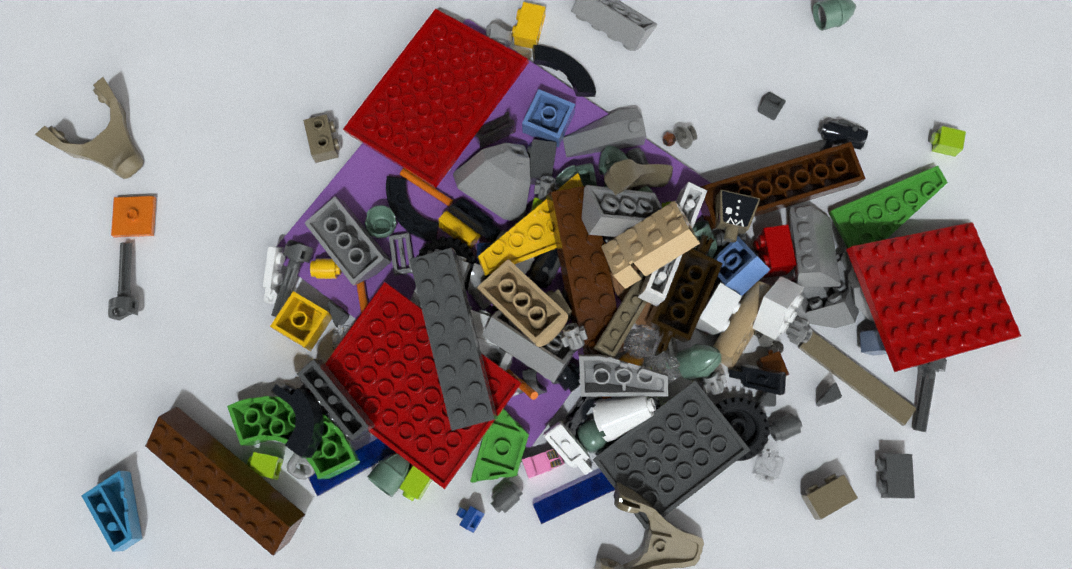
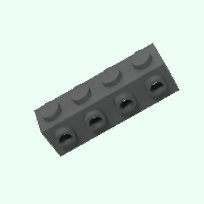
(335, 399)

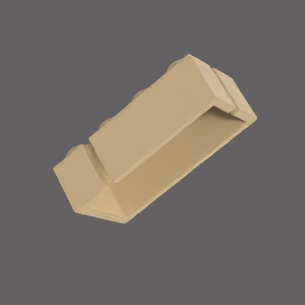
(650, 244)

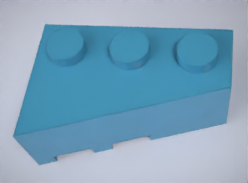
(115, 510)

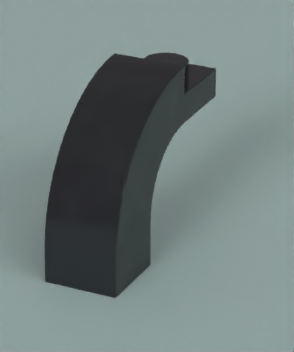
(309, 419)

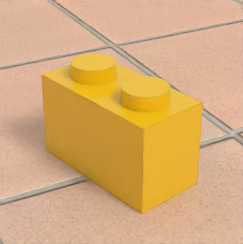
(529, 25)

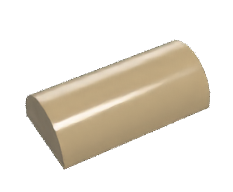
(524, 304)
(740, 330)

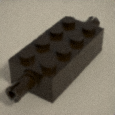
(687, 295)

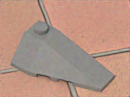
(618, 129)
(613, 377)

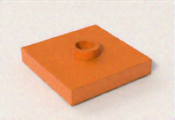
(133, 216)

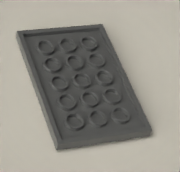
(673, 452)

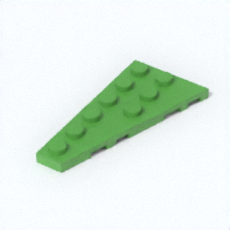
(884, 211)

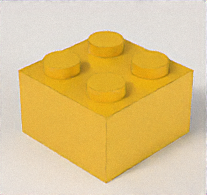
(301, 321)

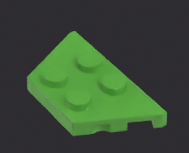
(501, 449)

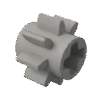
(545, 186)
(799, 331)
(573, 336)
(713, 383)

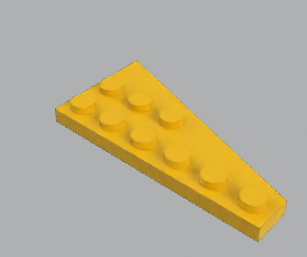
(526, 239)

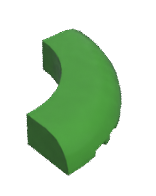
(274, 419)

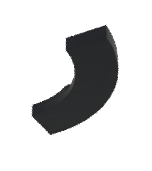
(575, 72)
(405, 214)

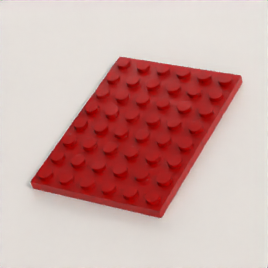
(436, 97)
(932, 295)
(395, 381)

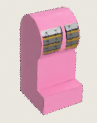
(542, 463)

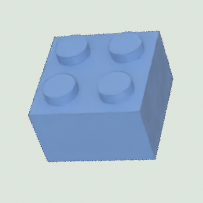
(548, 117)
(740, 267)

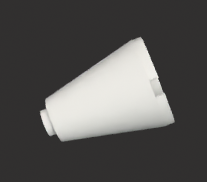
(622, 414)

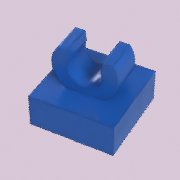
(470, 518)

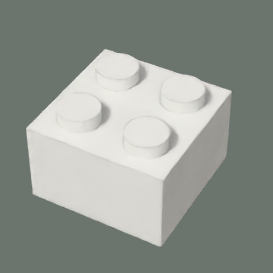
(778, 308)
(718, 310)

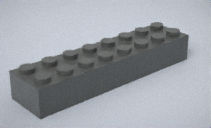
(453, 339)

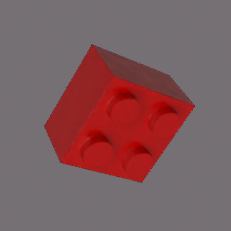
(775, 250)

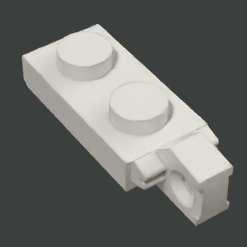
(273, 275)
(568, 447)

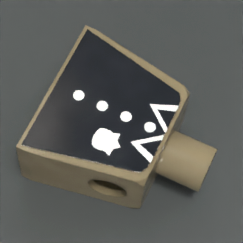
(734, 213)

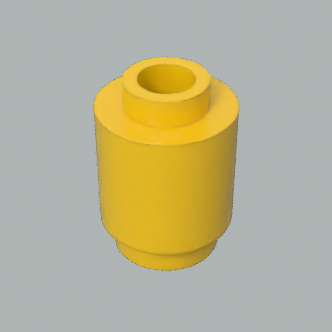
(324, 269)

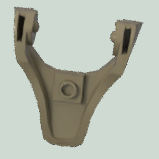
(111, 147)
(633, 176)
(665, 545)

